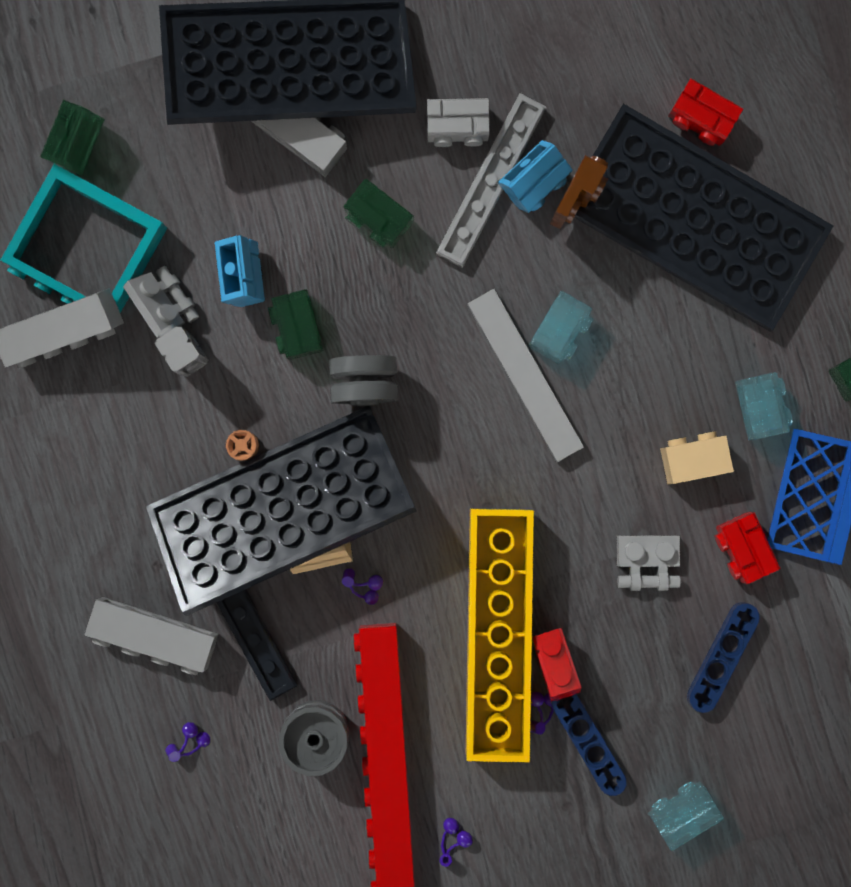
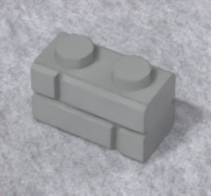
(458, 121)
(181, 350)

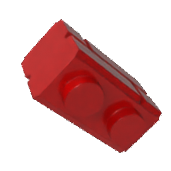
(705, 113)
(747, 548)
(556, 664)

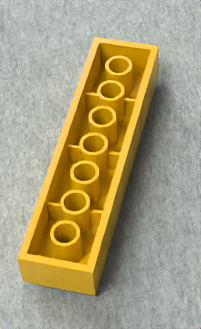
(499, 635)

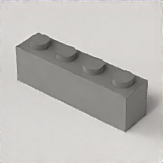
(308, 140)
(59, 327)
(151, 635)

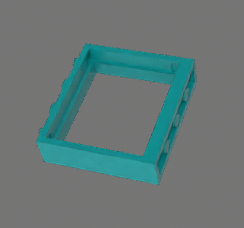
(36, 212)

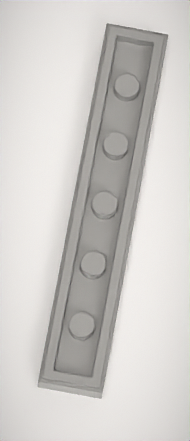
(485, 188)
(525, 375)

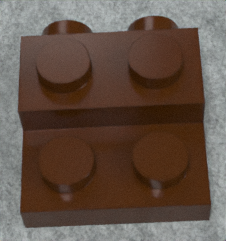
(585, 186)

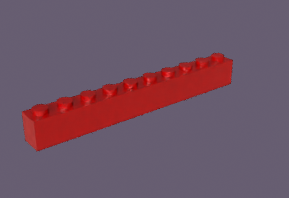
(386, 755)

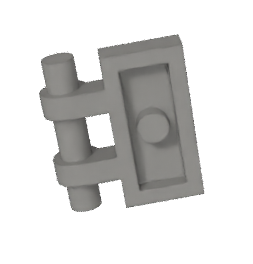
(155, 305)
(648, 551)

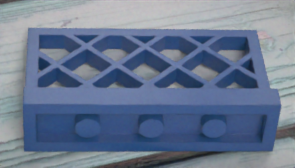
(840, 518)

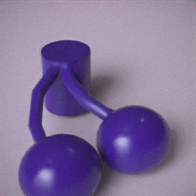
(375, 583)
(537, 700)
(189, 731)
(463, 838)

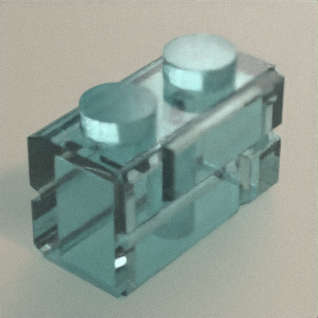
(560, 328)
(763, 406)
(685, 814)

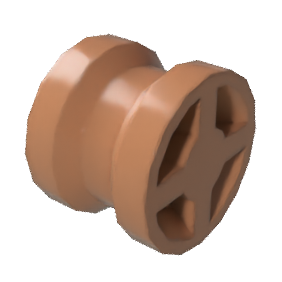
(239, 448)

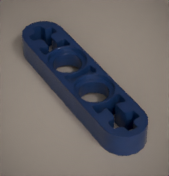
(727, 659)
(588, 740)

